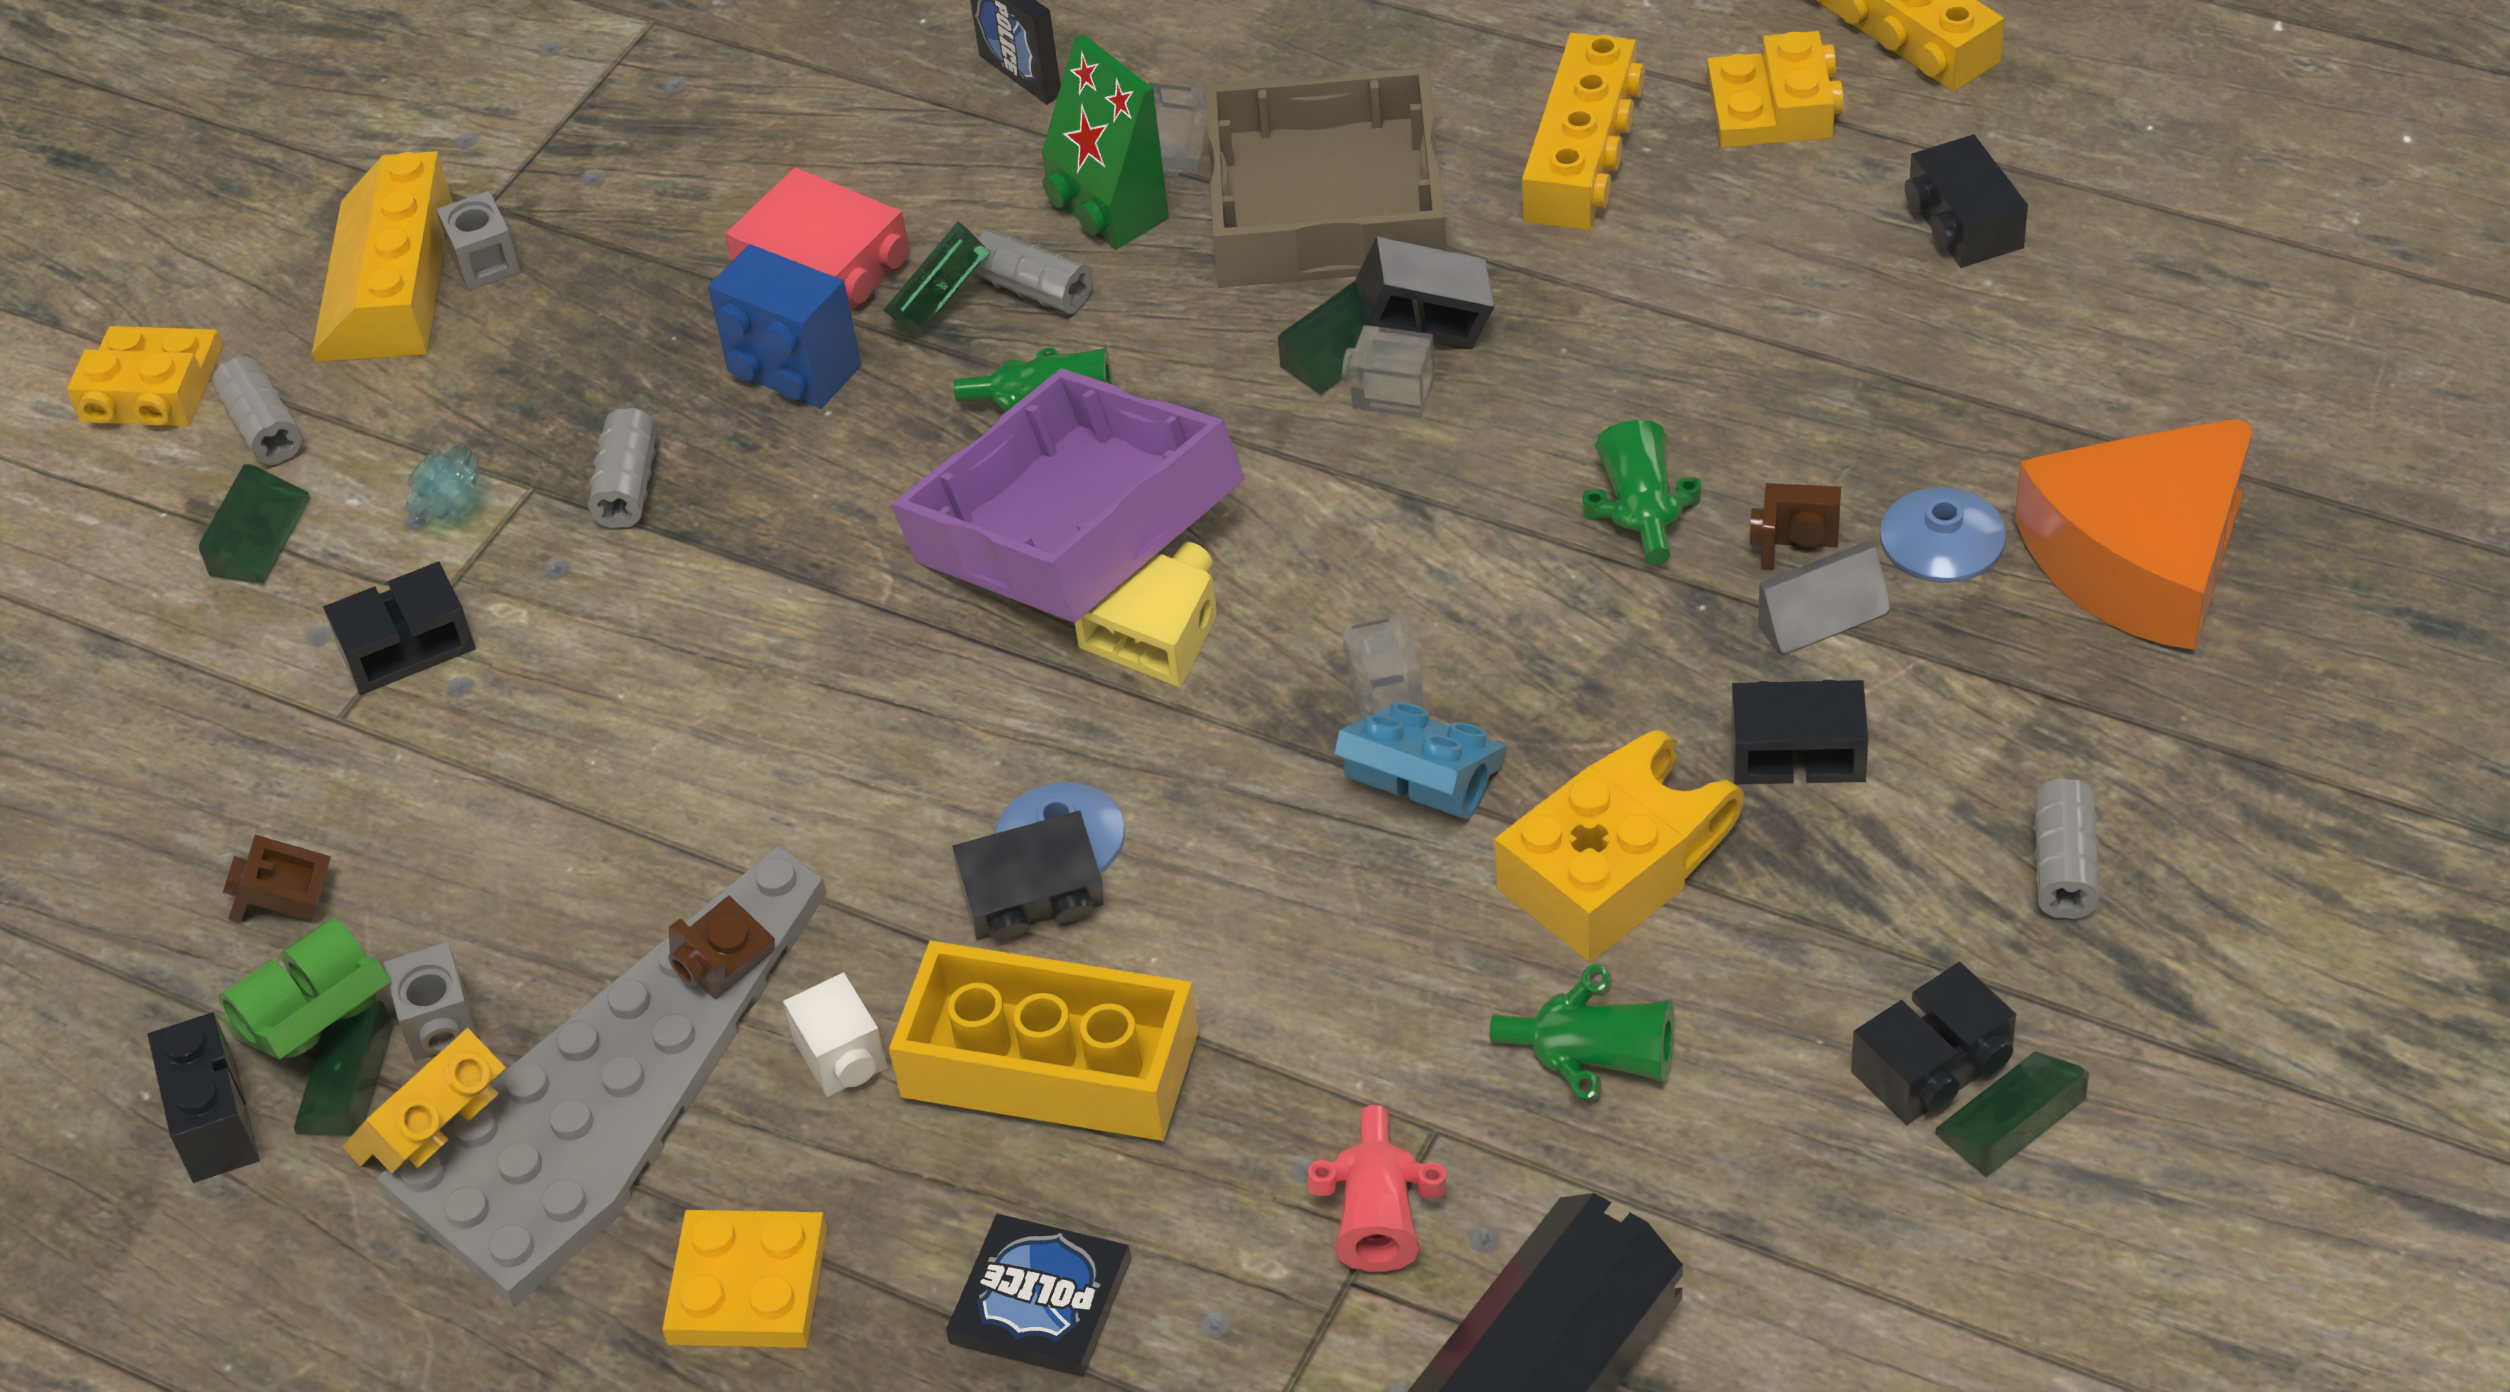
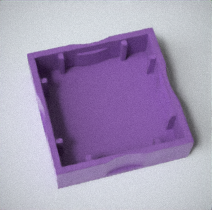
(1068, 493)

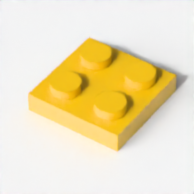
(745, 1279)

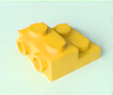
(1776, 92)
(144, 376)
(412, 1117)

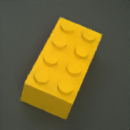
(1045, 1040)

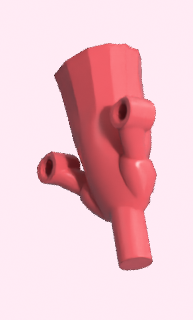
(1376, 1210)

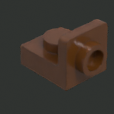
(1795, 517)
(277, 879)
(718, 947)

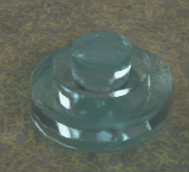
(443, 484)

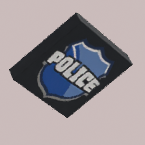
(1019, 43)
(1039, 1294)

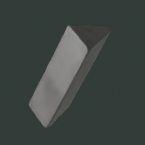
(1823, 598)

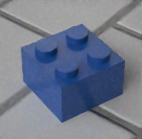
(785, 326)

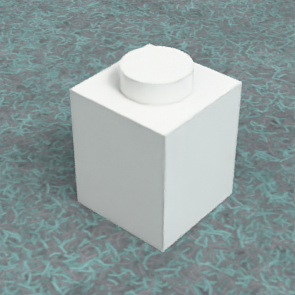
(835, 1035)

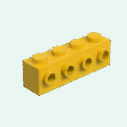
(1940, 37)
(1582, 131)

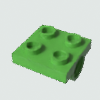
(323, 982)

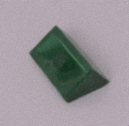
(936, 280)
(1318, 342)
(252, 526)
(344, 1073)
(2014, 1110)

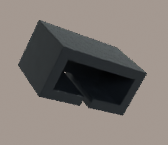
(1966, 201)
(1448, 286)
(399, 629)
(1810, 716)
(1029, 876)
(1926, 1060)
(203, 1097)

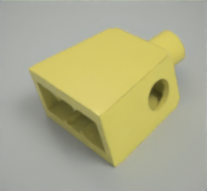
(1155, 616)

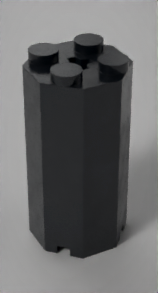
(1564, 1308)

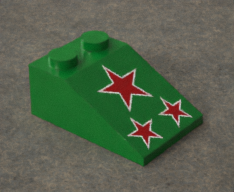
(1105, 148)

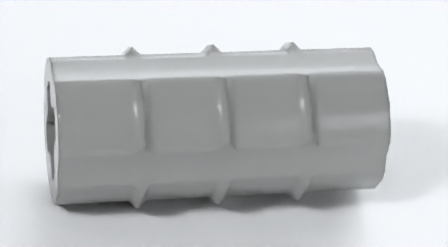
(1034, 271)
(257, 410)
(622, 468)
(2066, 849)

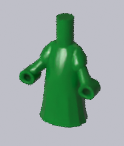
(1018, 378)
(1638, 473)
(1612, 1036)

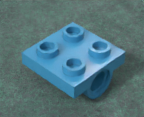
(1419, 756)

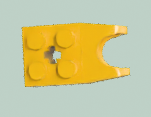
(1612, 845)

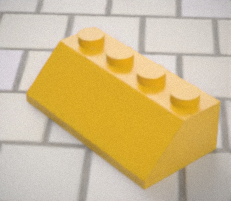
(385, 262)

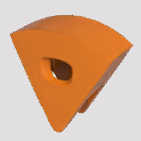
(2138, 525)

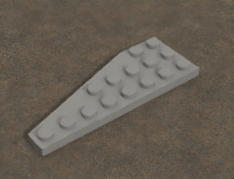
(591, 1104)

